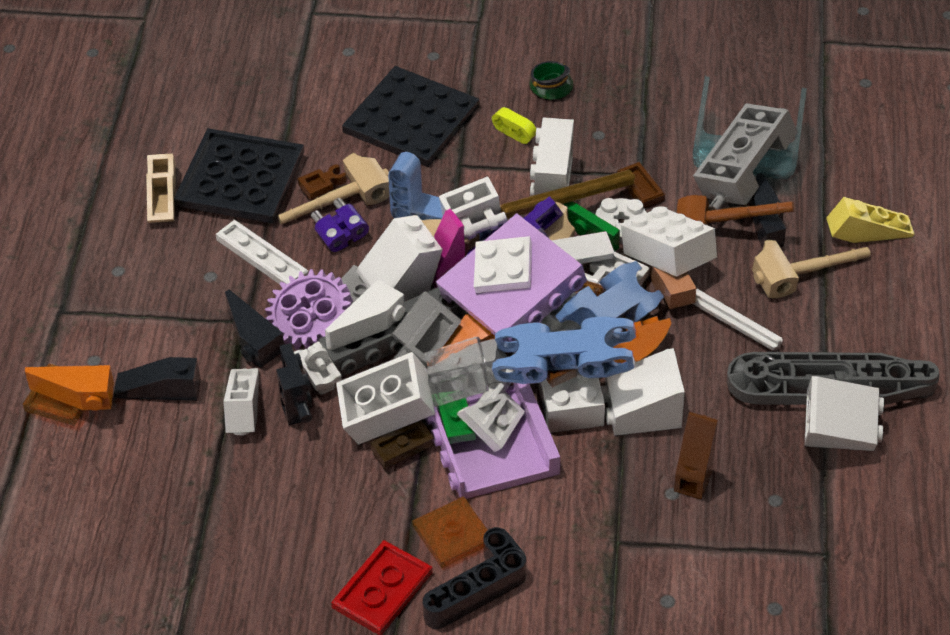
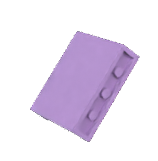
(553, 280)
(524, 458)

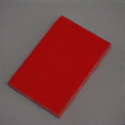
(382, 587)

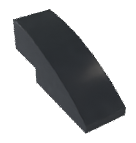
(768, 226)

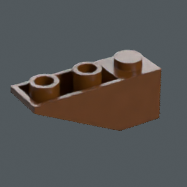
(696, 456)

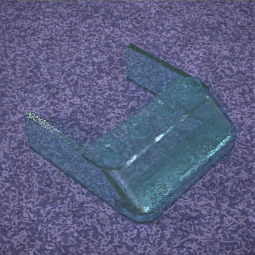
(774, 164)

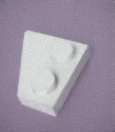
(493, 419)

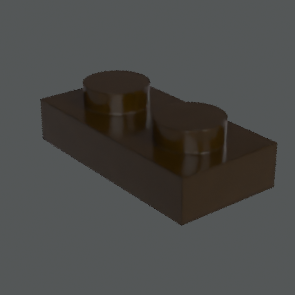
(402, 443)

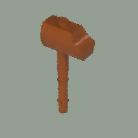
(696, 208)

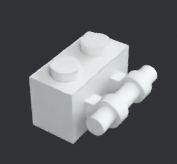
(475, 206)

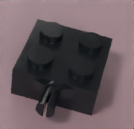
(293, 387)

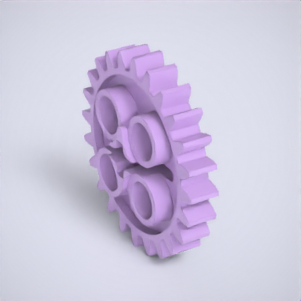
(306, 303)

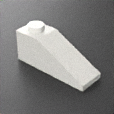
(370, 314)
(241, 401)

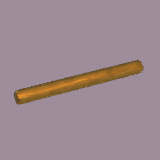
(570, 193)

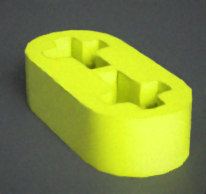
(514, 125)

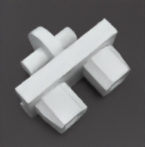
(319, 368)

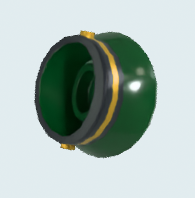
(551, 80)

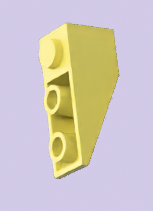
(863, 222)

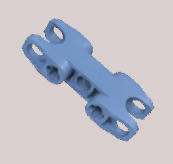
(621, 297)
(583, 349)

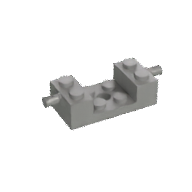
(729, 166)

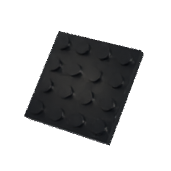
(411, 115)
(239, 175)

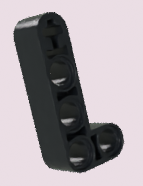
(445, 605)

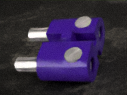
(340, 228)

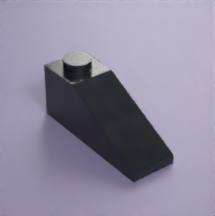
(256, 335)
(161, 380)

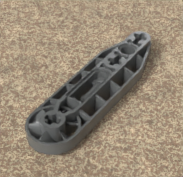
(786, 375)

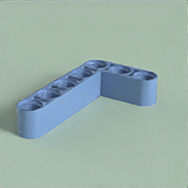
(407, 194)

